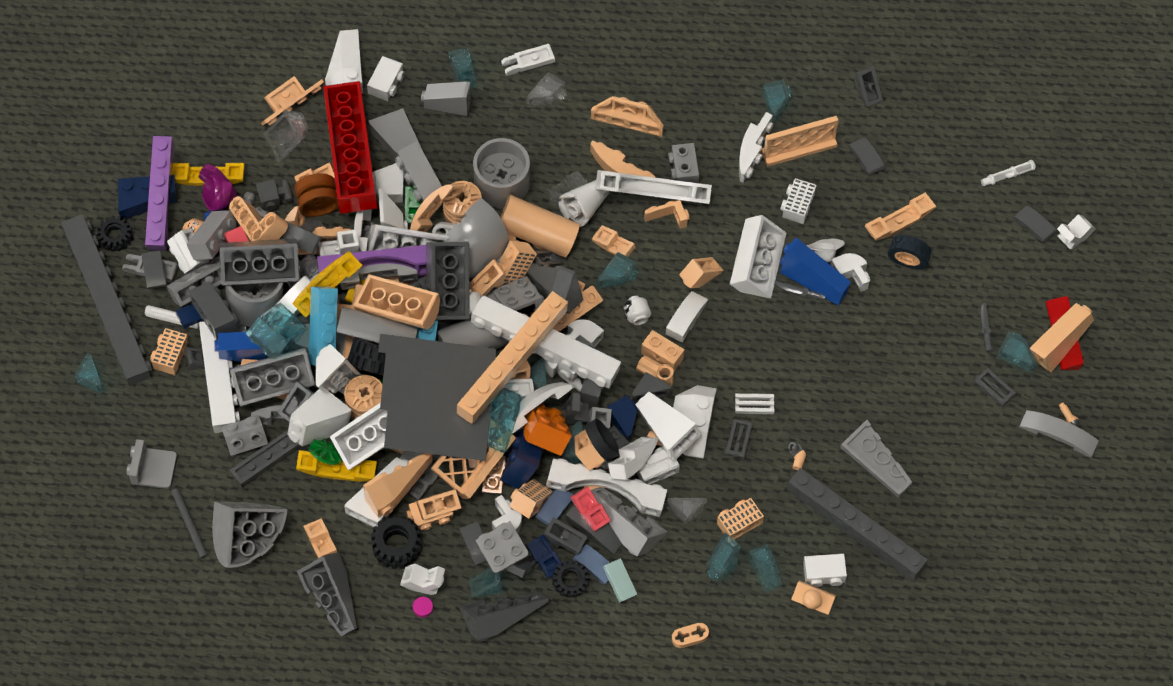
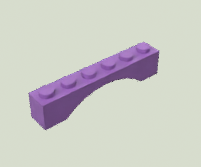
(158, 199)
(409, 256)

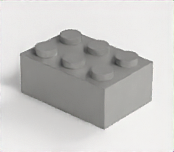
(417, 170)

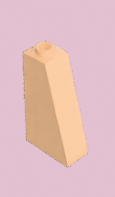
(1061, 337)

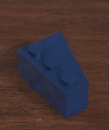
(521, 462)

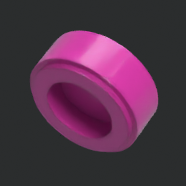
(422, 607)

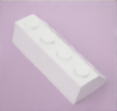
(388, 237)
(758, 257)
(361, 437)

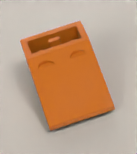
(547, 429)

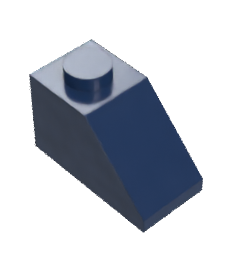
(624, 416)

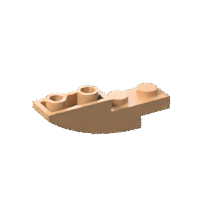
(614, 160)

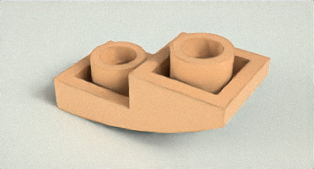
(492, 482)

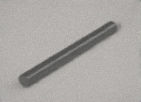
(189, 523)

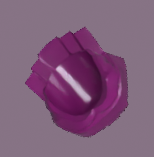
(216, 189)

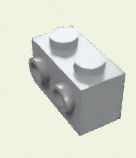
(684, 163)
(244, 435)

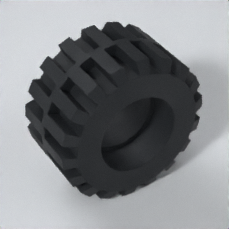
(365, 356)
(398, 556)

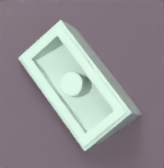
(619, 580)

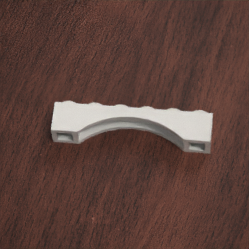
(653, 186)
(646, 497)

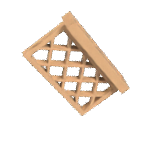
(798, 146)
(476, 475)

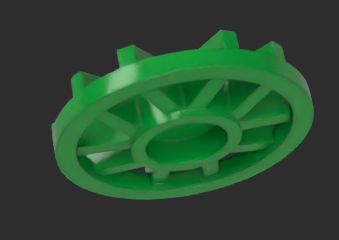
(326, 450)

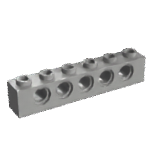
(206, 273)

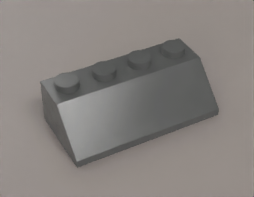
(259, 261)
(449, 276)

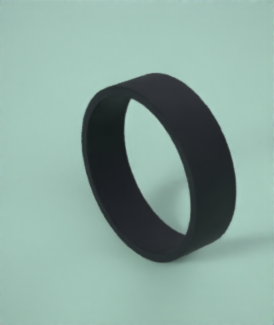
(602, 440)

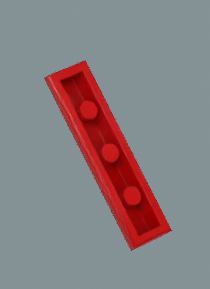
(1056, 309)

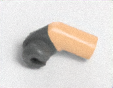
(798, 454)

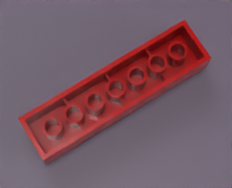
(350, 147)

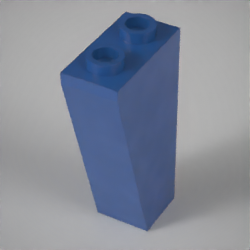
(813, 272)

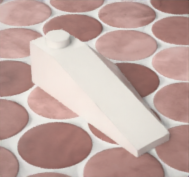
(346, 60)
(333, 370)

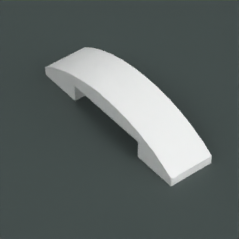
(360, 216)
(535, 398)

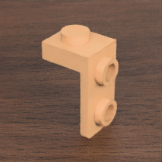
(670, 207)
(414, 514)

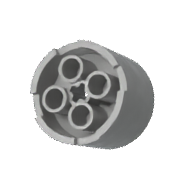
(500, 170)
(252, 300)

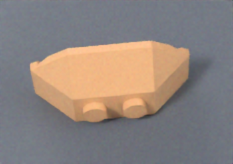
(628, 114)

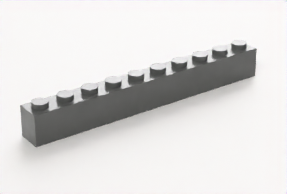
(106, 301)

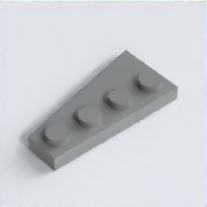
(870, 452)

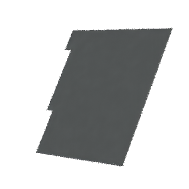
(422, 394)

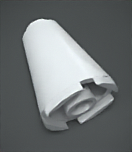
(582, 202)

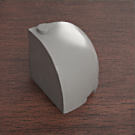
(485, 235)
(245, 531)

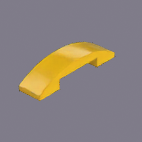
(189, 175)
(329, 277)
(310, 465)

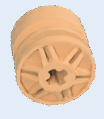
(454, 208)
(362, 394)

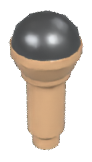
(1070, 418)

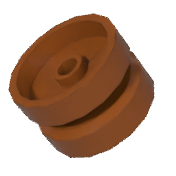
(316, 195)

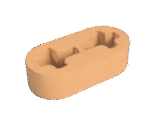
(692, 639)

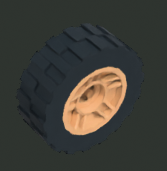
(909, 252)

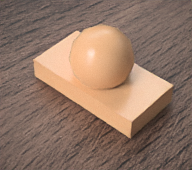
(813, 597)

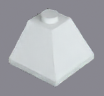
(389, 213)

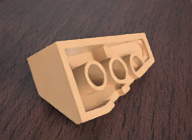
(387, 491)

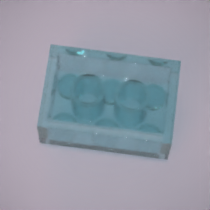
(276, 330)

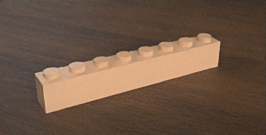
(512, 357)

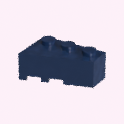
(134, 195)

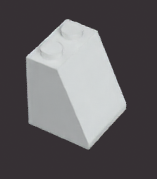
(318, 418)

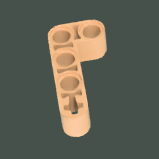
(255, 227)

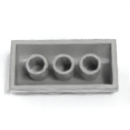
(371, 326)
(468, 334)
(271, 376)

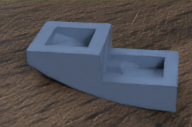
(554, 506)
(592, 562)

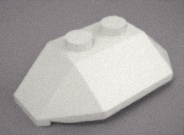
(697, 406)

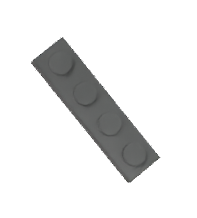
(263, 459)

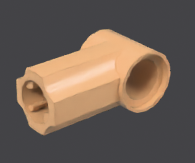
(656, 369)

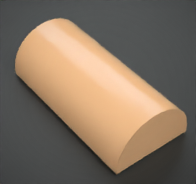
(539, 226)
(398, 302)

